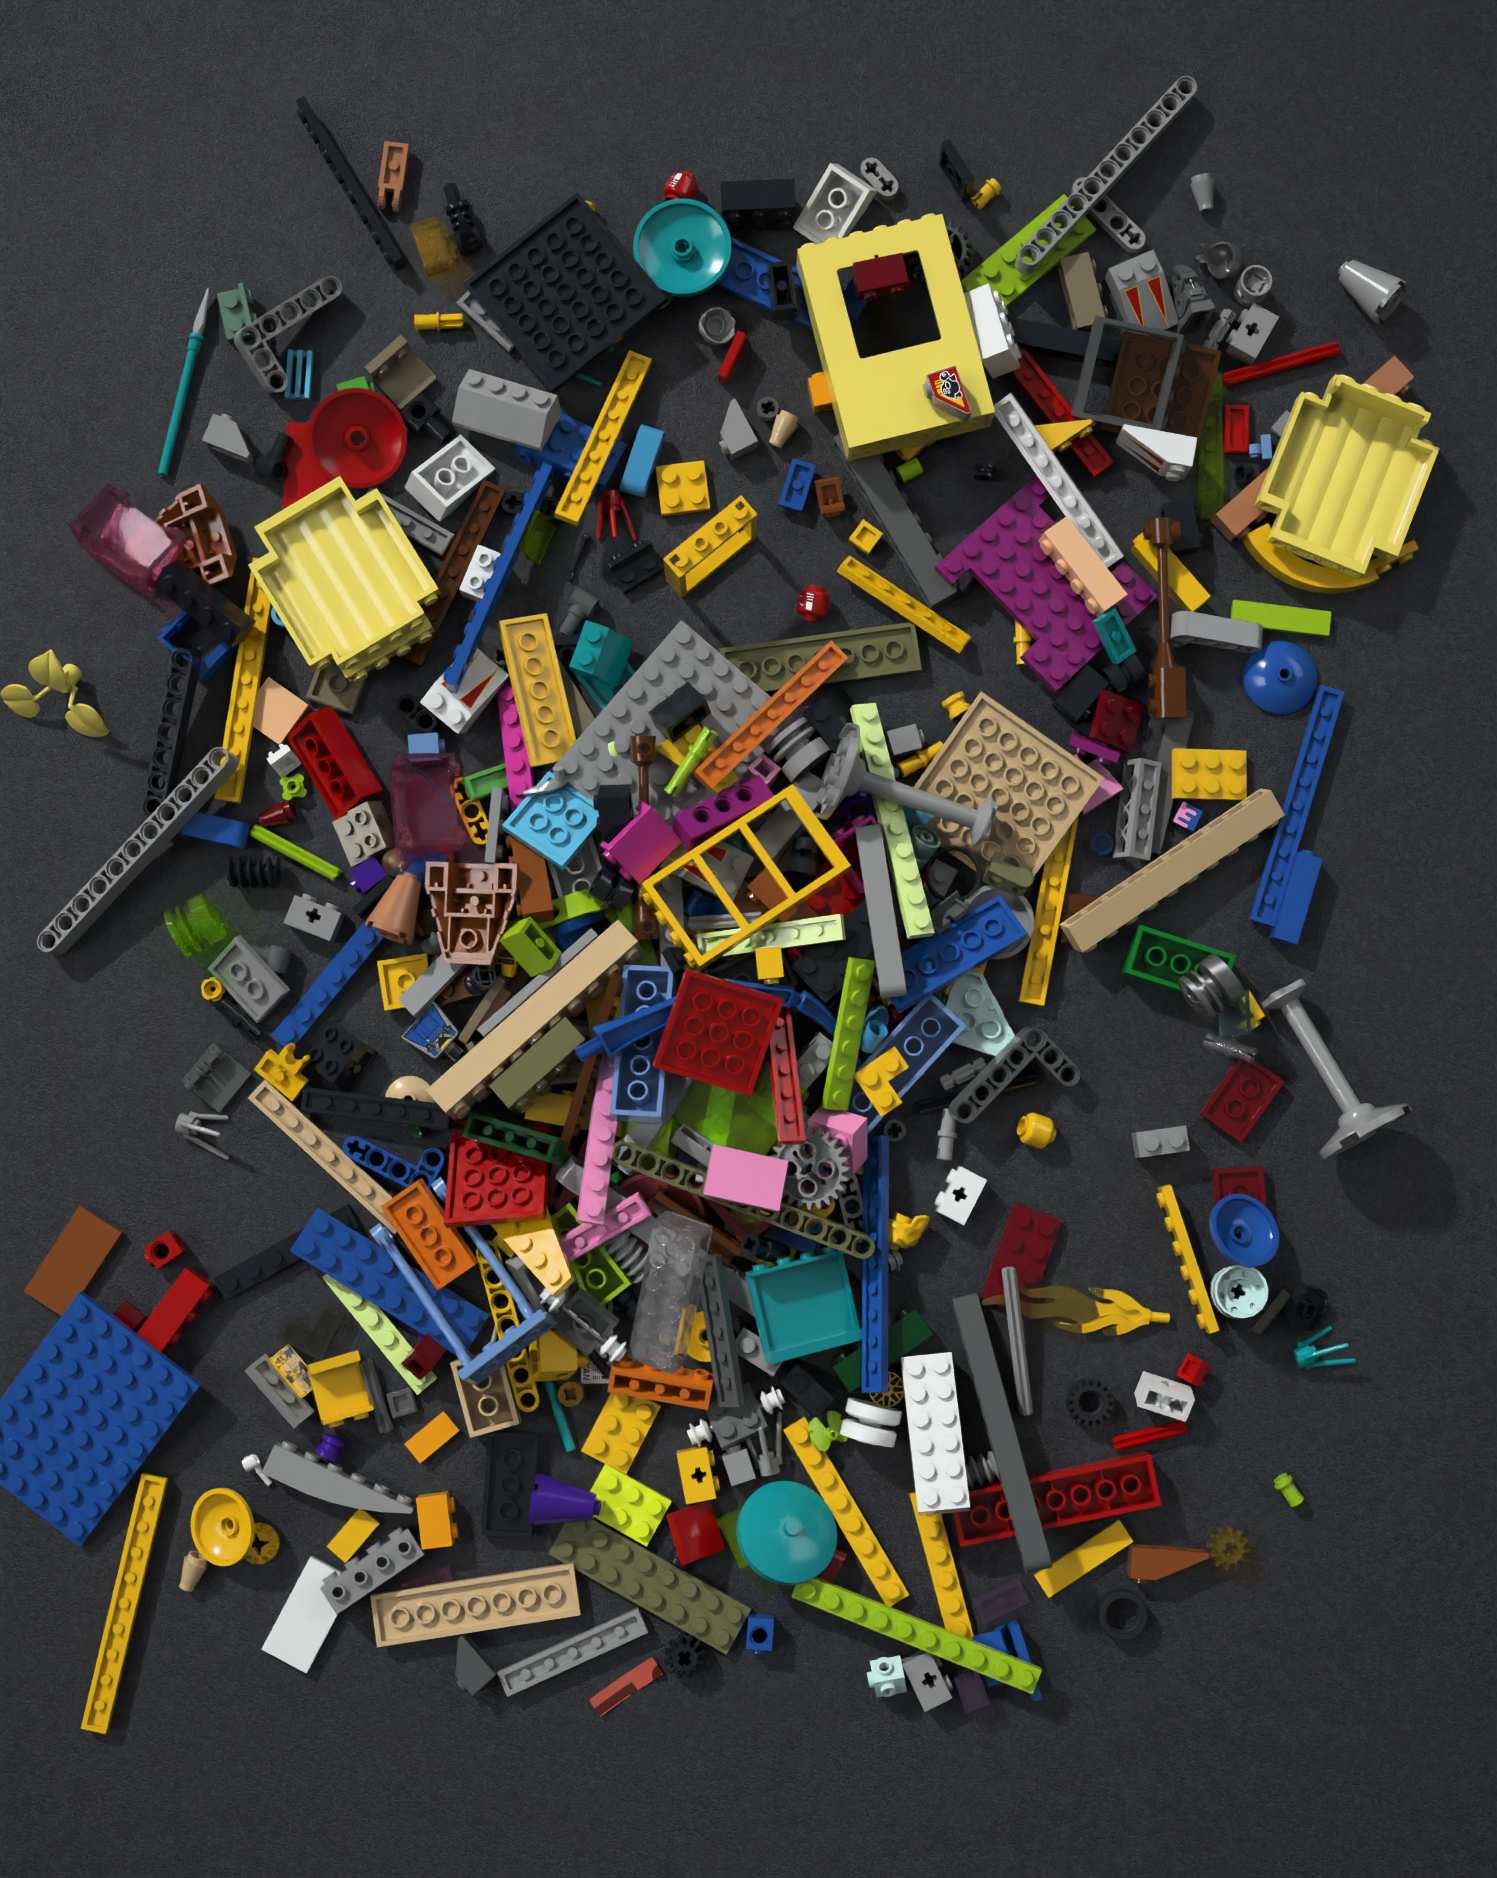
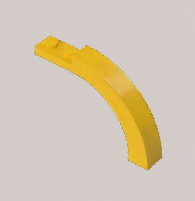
(1313, 577)

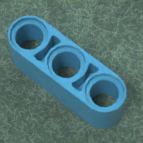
(642, 461)

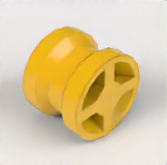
(955, 705)

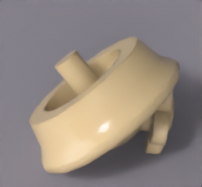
(391, 865)

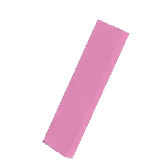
(616, 1220)

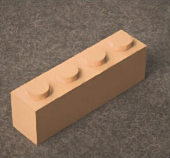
(1082, 567)

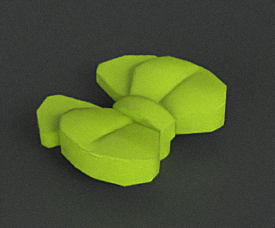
(821, 1436)

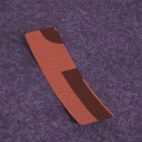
(625, 1686)

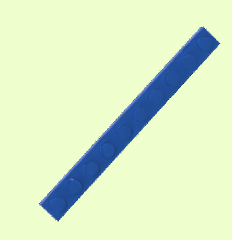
(494, 587)
(1296, 806)
(338, 973)
(875, 1267)

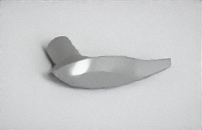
(549, 785)

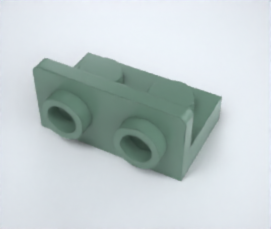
(236, 310)

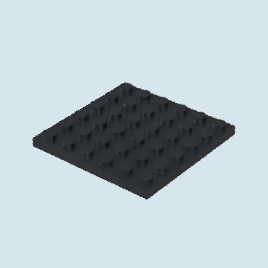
(565, 292)

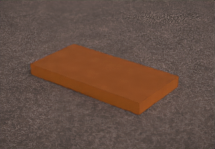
(73, 1260)

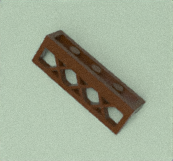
(721, 1240)

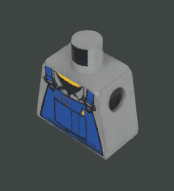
(434, 1034)

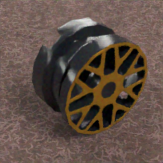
(894, 1394)

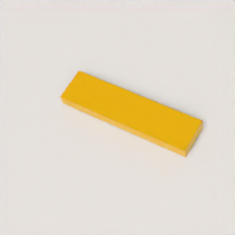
(1083, 1558)

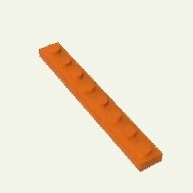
(770, 715)

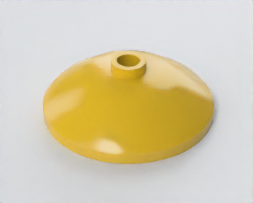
(222, 1526)

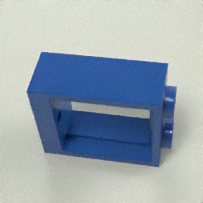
(215, 658)

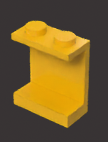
(339, 1389)

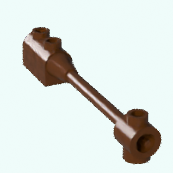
(1166, 680)
(643, 918)

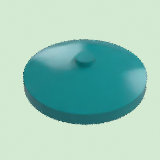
(683, 247)
(786, 1533)

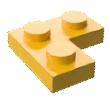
(875, 1078)

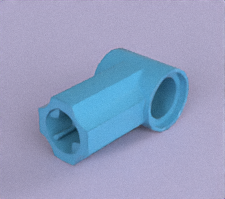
(874, 1028)

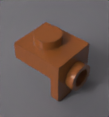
(830, 496)

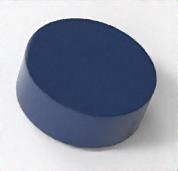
(1101, 844)

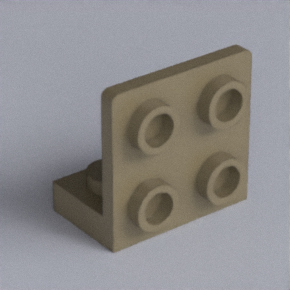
(400, 373)

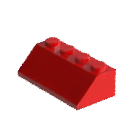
(333, 762)

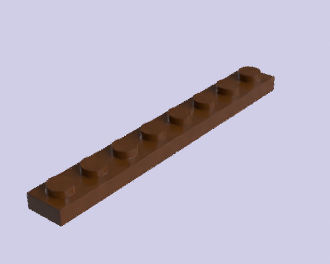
(457, 562)

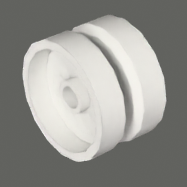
(870, 1427)

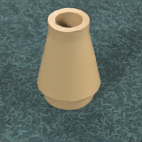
(783, 427)
(193, 1569)

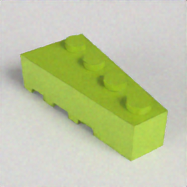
(595, 1269)

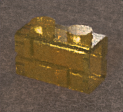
(432, 245)

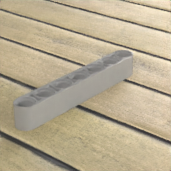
(880, 911)

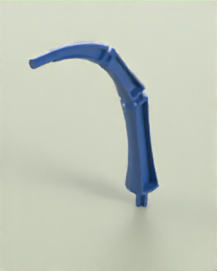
(624, 1031)

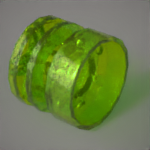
(191, 927)

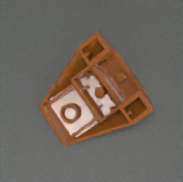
(208, 539)
(471, 907)

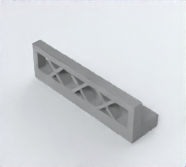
(1139, 809)

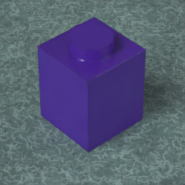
(367, 875)

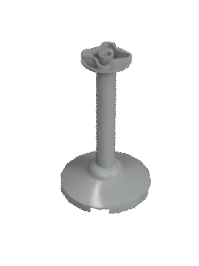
(847, 774)
(1358, 1119)

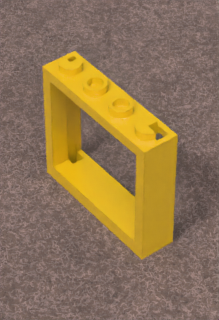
(711, 546)

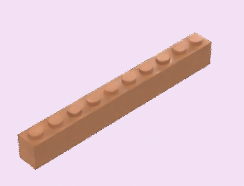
(1241, 510)

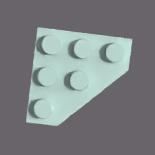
(979, 1010)

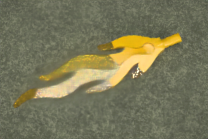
(1090, 1314)

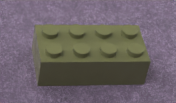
(539, 1067)

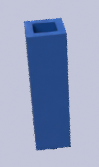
(1296, 898)

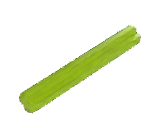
(295, 852)

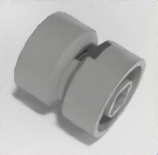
(1253, 285)

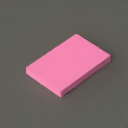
(745, 1178)

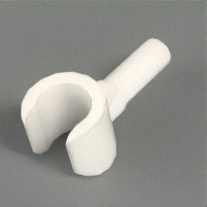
(252, 1462)

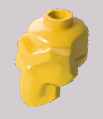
(906, 1231)

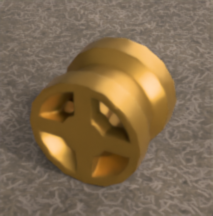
(573, 1389)

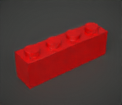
(176, 1310)

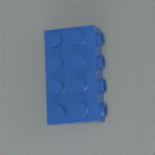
(565, 448)

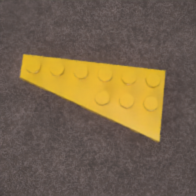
(540, 1250)

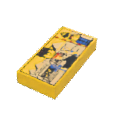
(292, 1371)

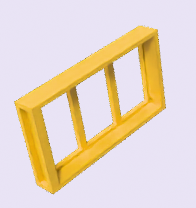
(817, 832)

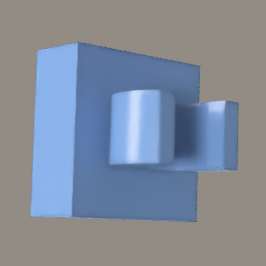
(1262, 450)

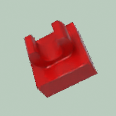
(1193, 1370)

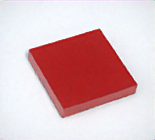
(695, 1532)

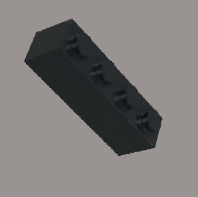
(204, 603)
(615, 813)

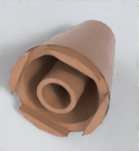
(397, 910)

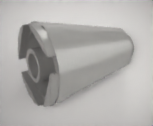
(1372, 289)

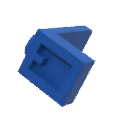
(703, 905)

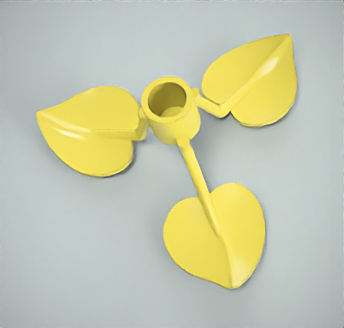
(48, 671)

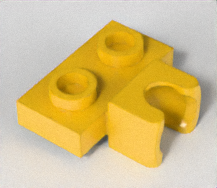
(284, 1071)

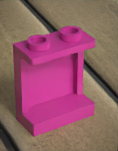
(641, 844)

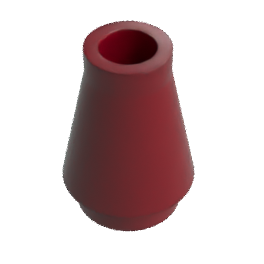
(279, 814)

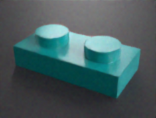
(1114, 636)

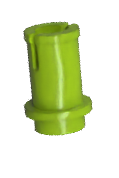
(1288, 1489)

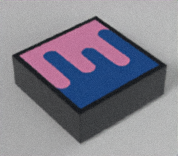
(1187, 817)

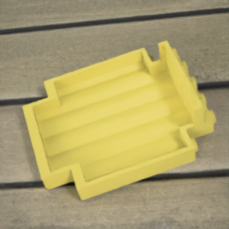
(1347, 476)
(345, 580)

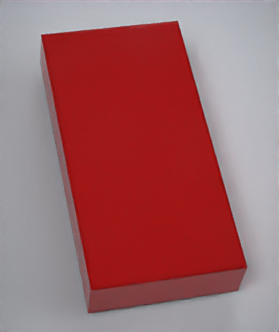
(732, 357)
(1235, 429)

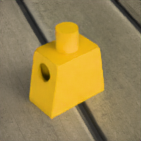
(554, 1358)

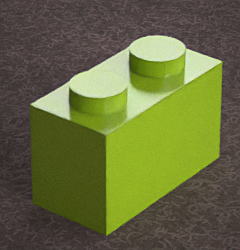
(530, 946)

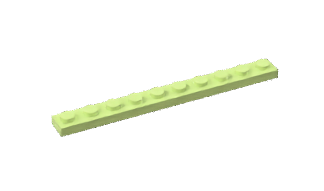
(893, 826)

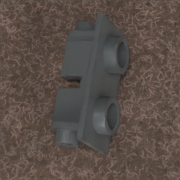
(947, 911)

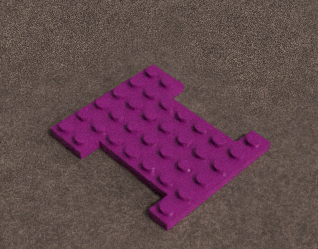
(1025, 581)

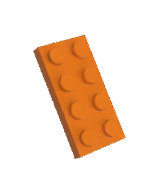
(421, 1226)

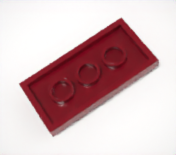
(1026, 1247)

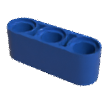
(216, 830)

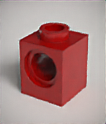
(175, 1247)

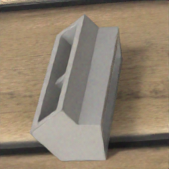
(693, 1144)

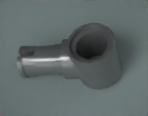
(580, 606)
(275, 957)

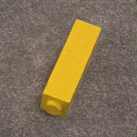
(1182, 585)

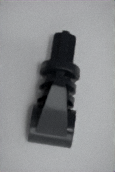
(466, 235)

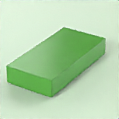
(481, 783)

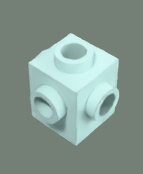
(887, 1676)

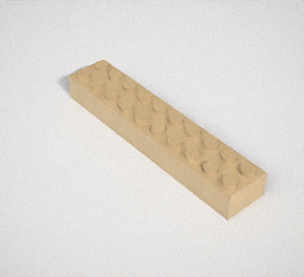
(558, 998)

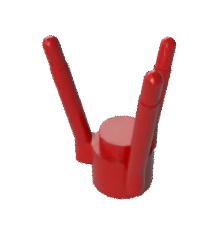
(611, 504)

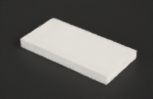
(303, 1619)

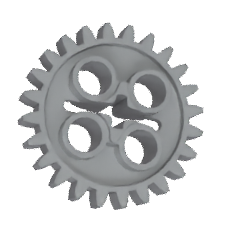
(824, 1151)

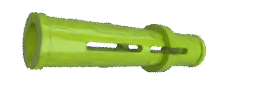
(696, 752)

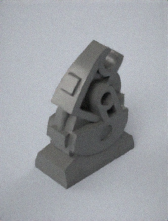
(1190, 300)

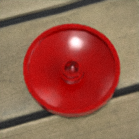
(357, 437)

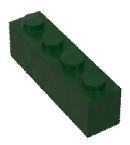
(516, 1139)
(902, 1337)

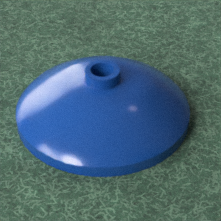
(1269, 689)
(1252, 1225)

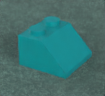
(601, 654)

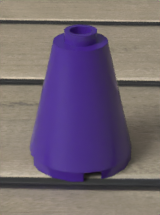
(561, 1502)

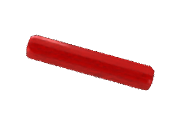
(1149, 1435)

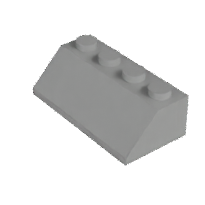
(506, 410)

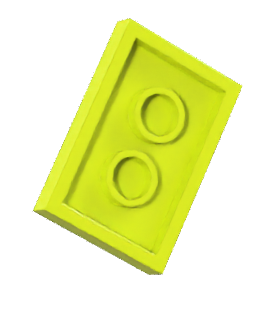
(629, 1504)

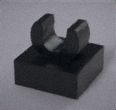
(565, 643)

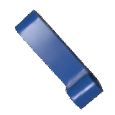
(391, 1160)

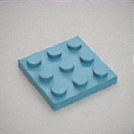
(554, 823)

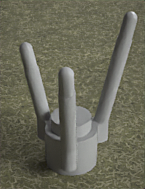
(190, 1125)
(768, 1462)

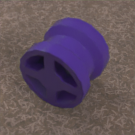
(331, 1447)

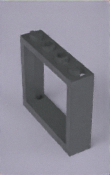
(1171, 373)

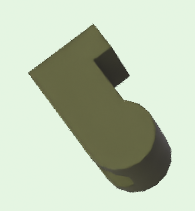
(1006, 876)

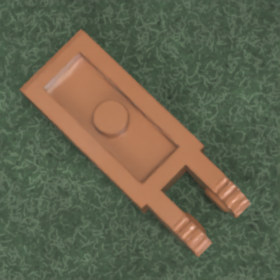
(393, 173)

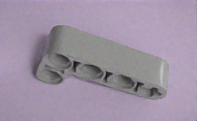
(1215, 632)

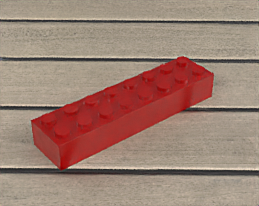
(1064, 1497)

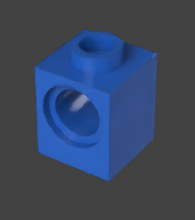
(764, 1622)

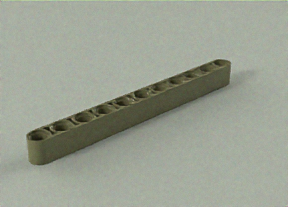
(799, 1227)

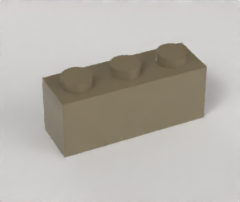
(1081, 290)

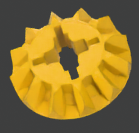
(269, 1550)

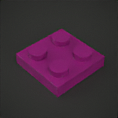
(1102, 752)

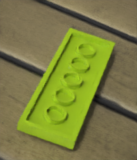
(1000, 267)

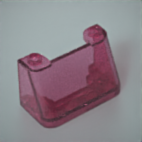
(126, 539)
(424, 805)

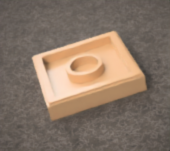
(277, 711)

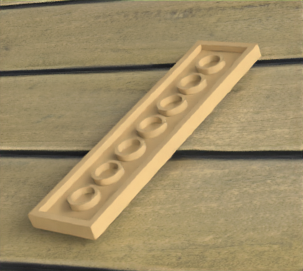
(475, 1604)

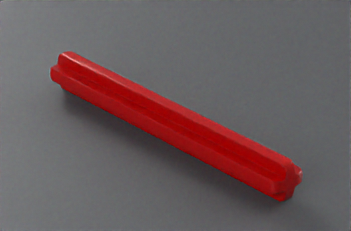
(1281, 364)

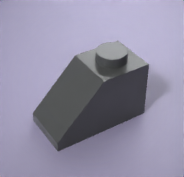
(472, 1666)

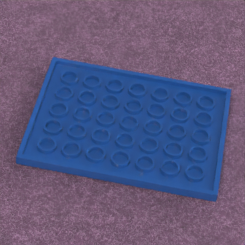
(86, 1417)

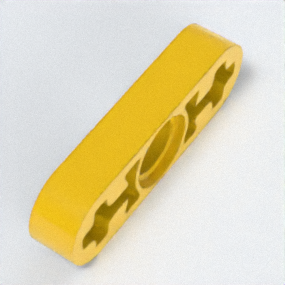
(473, 830)

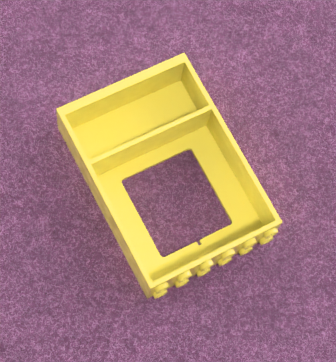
(882, 396)

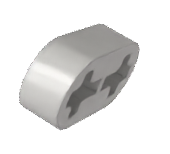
(882, 175)

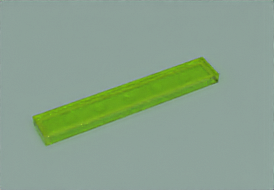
(1211, 457)

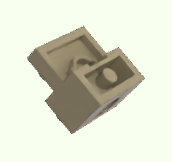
(365, 832)

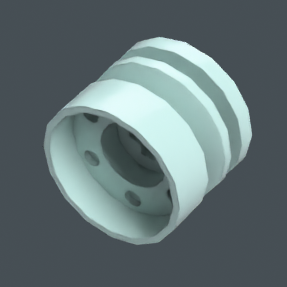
(1250, 1283)

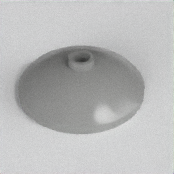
(1017, 904)

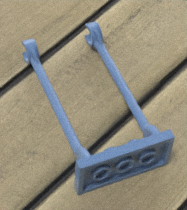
(495, 1353)

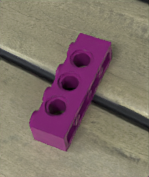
(695, 832)

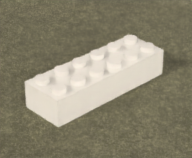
(935, 1434)

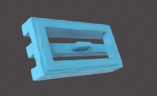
(300, 354)

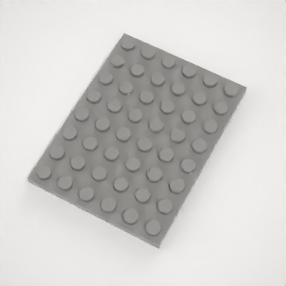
(677, 660)

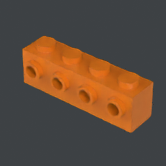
(682, 1388)

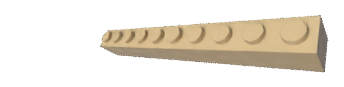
(1171, 870)

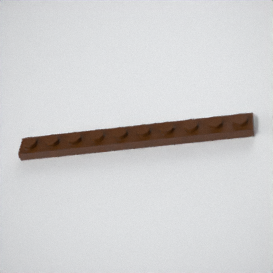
(584, 1084)

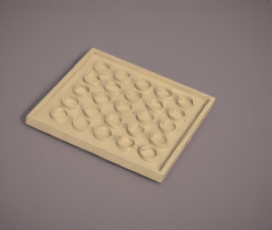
(1022, 770)

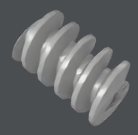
(630, 1252)
(981, 1469)

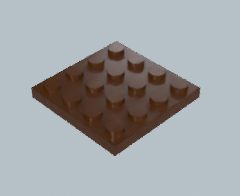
(1140, 378)

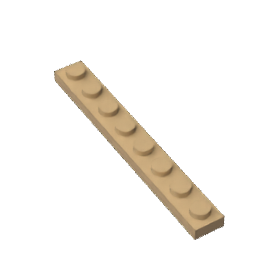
(322, 1150)

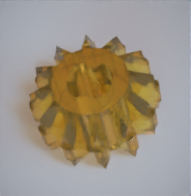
(1219, 1546)

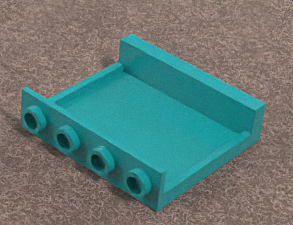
(803, 1305)

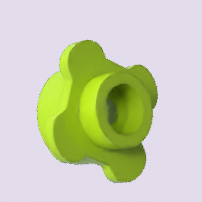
(299, 790)

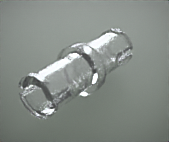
(1230, 1047)

